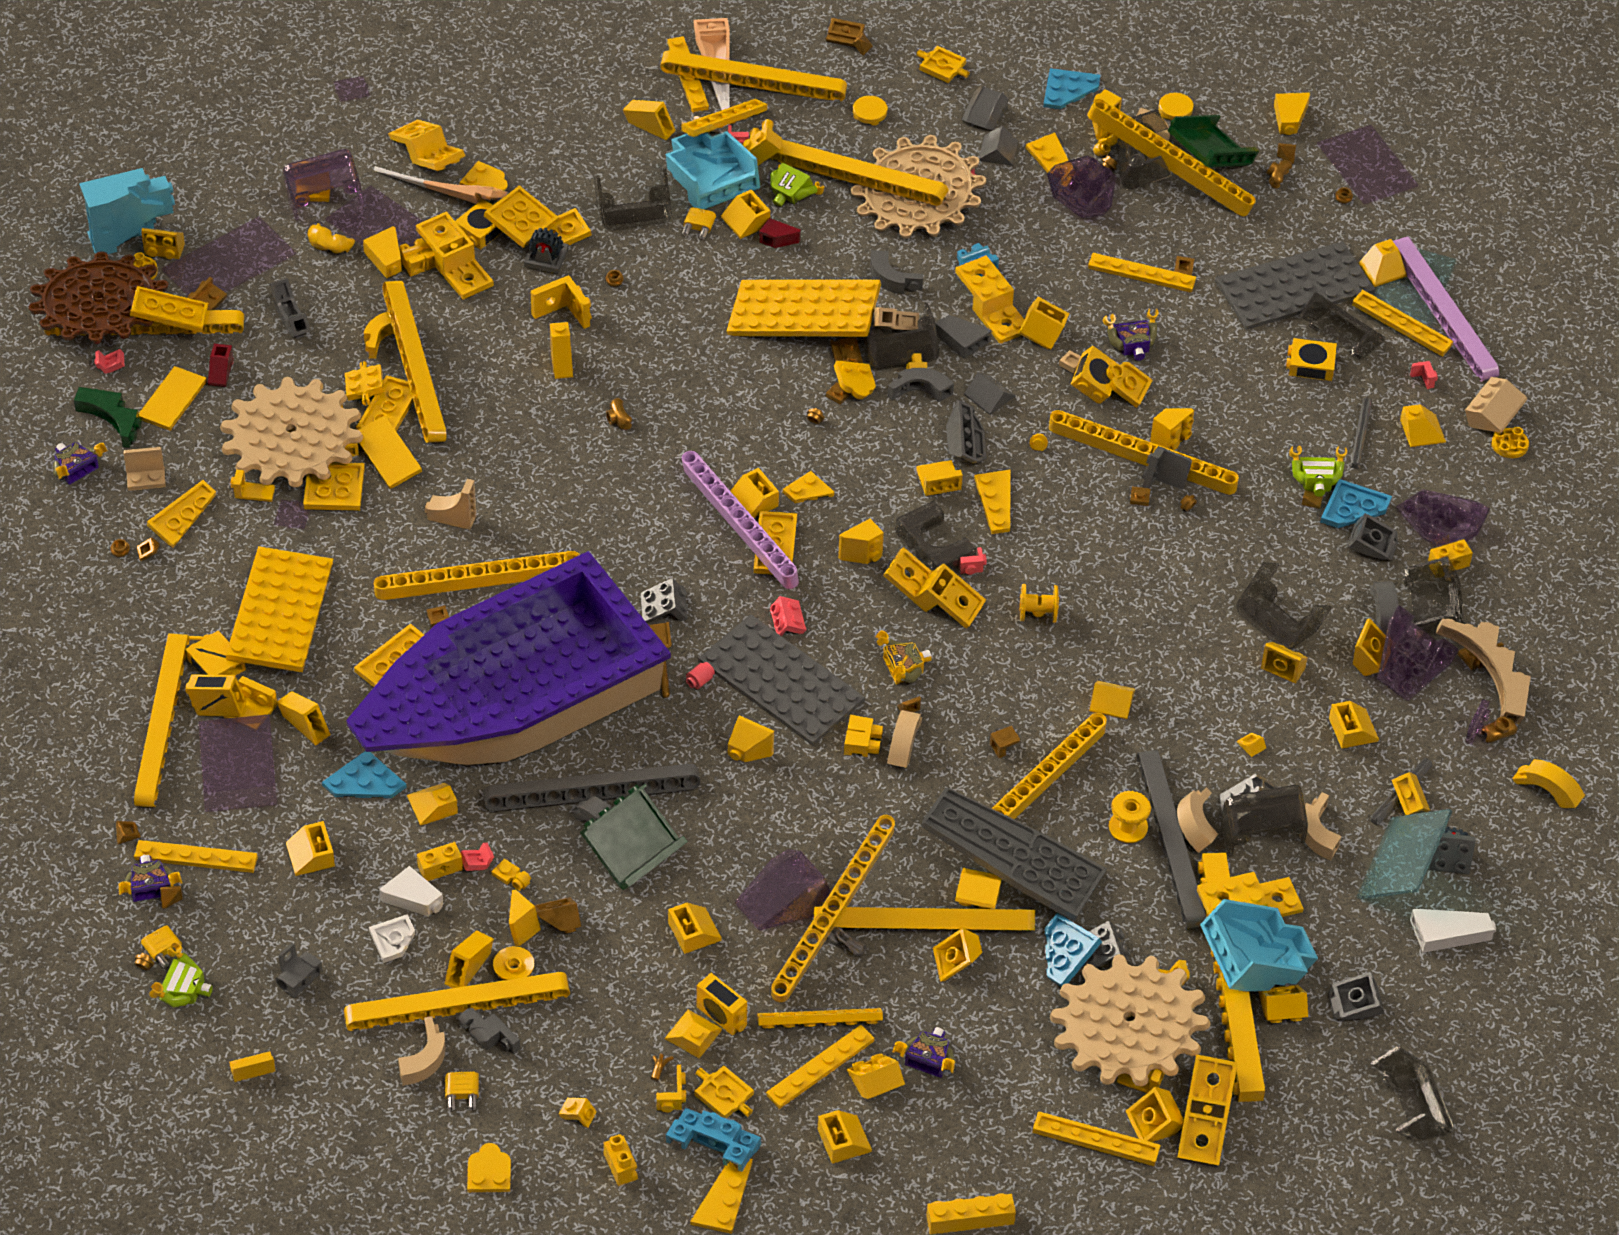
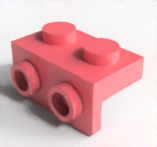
(787, 616)

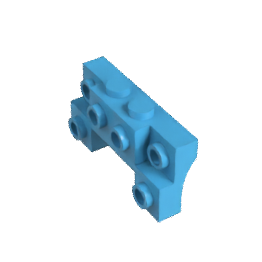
(715, 1133)

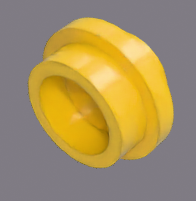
(1038, 442)

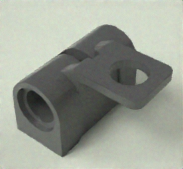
(297, 971)

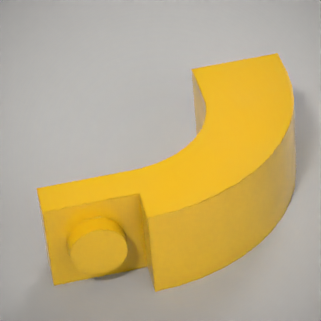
(375, 331)
(1553, 779)

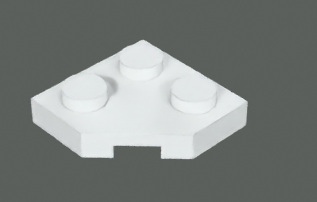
(393, 937)

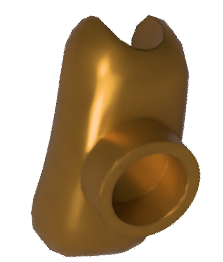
(1277, 172)
(618, 415)
(1499, 729)

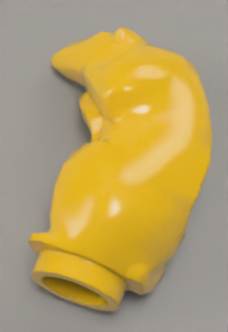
(322, 239)

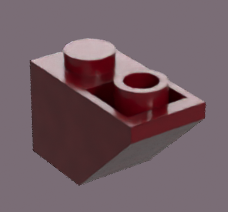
(778, 234)
(220, 364)

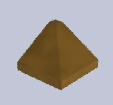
(862, 44)
(1286, 152)
(1184, 265)
(1311, 499)
(149, 548)
(911, 705)
(124, 831)
(170, 895)

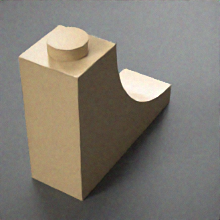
(454, 510)

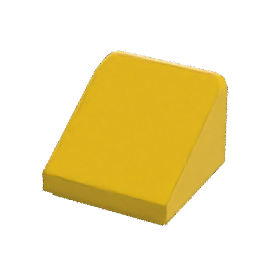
(1252, 744)

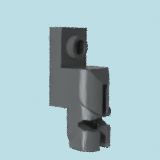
(489, 1030)

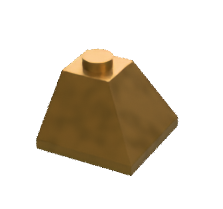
(560, 913)

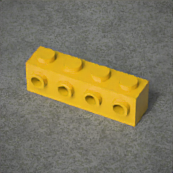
(970, 1213)

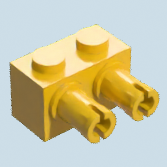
(763, 142)

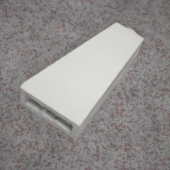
(1450, 928)

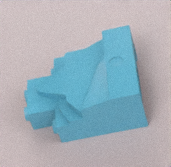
(712, 168)
(124, 205)
(1257, 946)

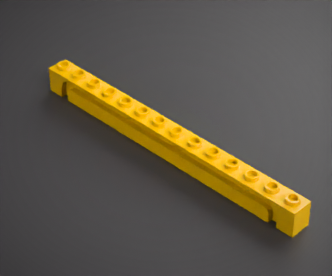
(1236, 1007)

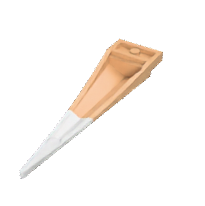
(713, 41)
(466, 192)

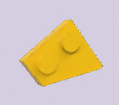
(807, 488)

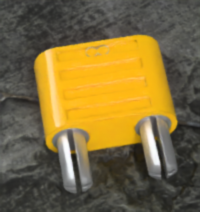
(699, 220)
(159, 943)
(461, 1086)

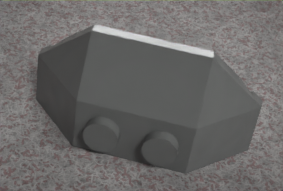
(965, 434)

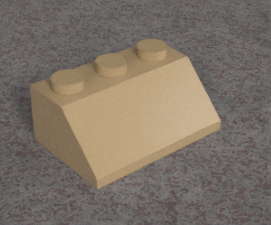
(1495, 405)

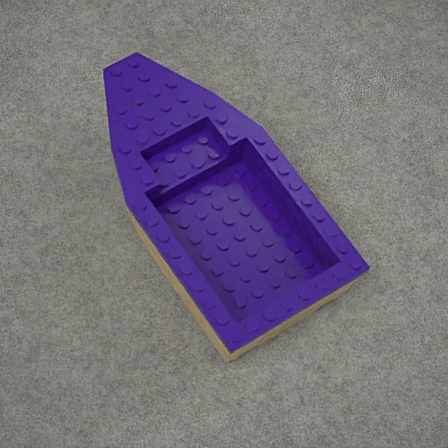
(515, 671)

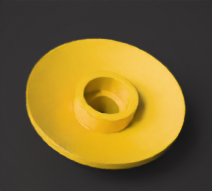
(513, 957)

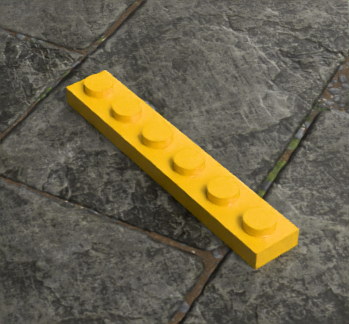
(692, 86)
(724, 117)
(1142, 272)
(1402, 323)
(197, 856)
(828, 1017)
(820, 1066)
(1096, 1138)

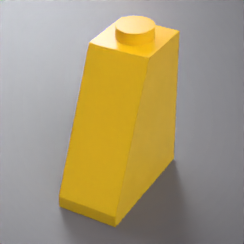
(1290, 111)
(651, 117)
(384, 252)
(561, 350)
(304, 716)
(468, 959)

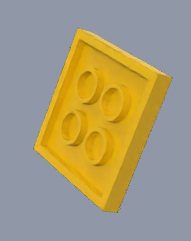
(520, 215)
(337, 492)

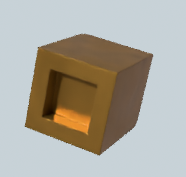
(1002, 739)

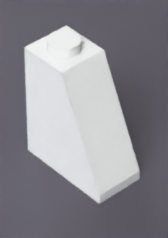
(412, 893)

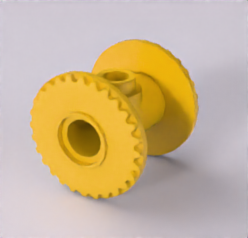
(1039, 604)
(1129, 817)

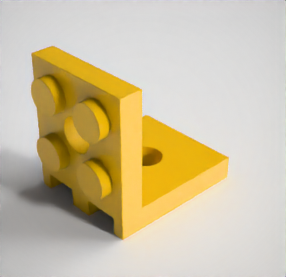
(562, 293)

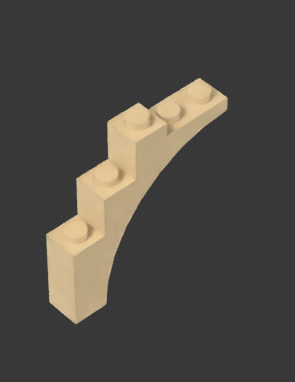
(1482, 642)

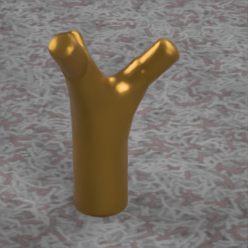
(659, 1065)

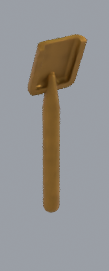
(663, 632)

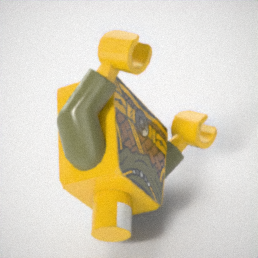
(902, 658)

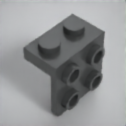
(1167, 468)
(663, 599)
(1111, 945)

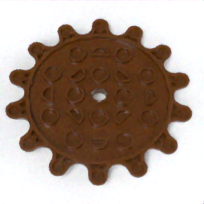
(72, 292)

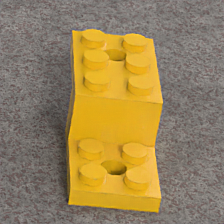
(427, 145)
(454, 255)
(991, 298)
(934, 587)
(1249, 890)
(1207, 1110)

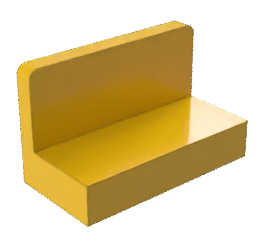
(1410, 794)
(252, 1066)

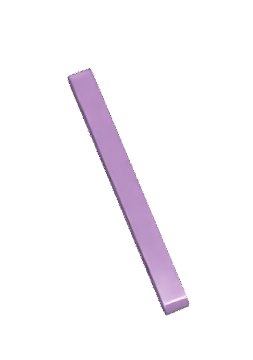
(1446, 311)
(740, 520)

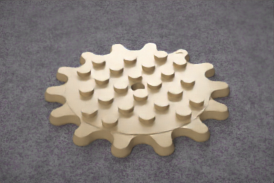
(929, 162)
(268, 447)
(1135, 1047)

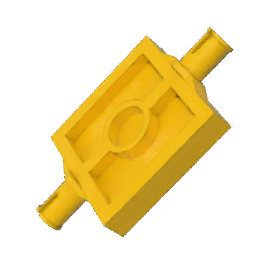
(942, 64)
(364, 382)
(724, 1092)

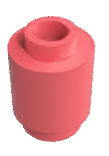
(700, 675)

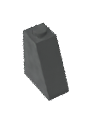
(962, 335)

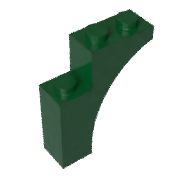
(111, 408)

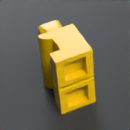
(417, 257)
(859, 736)
(620, 1160)

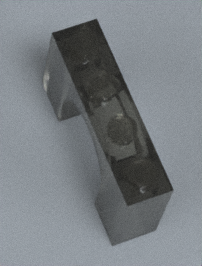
(920, 520)

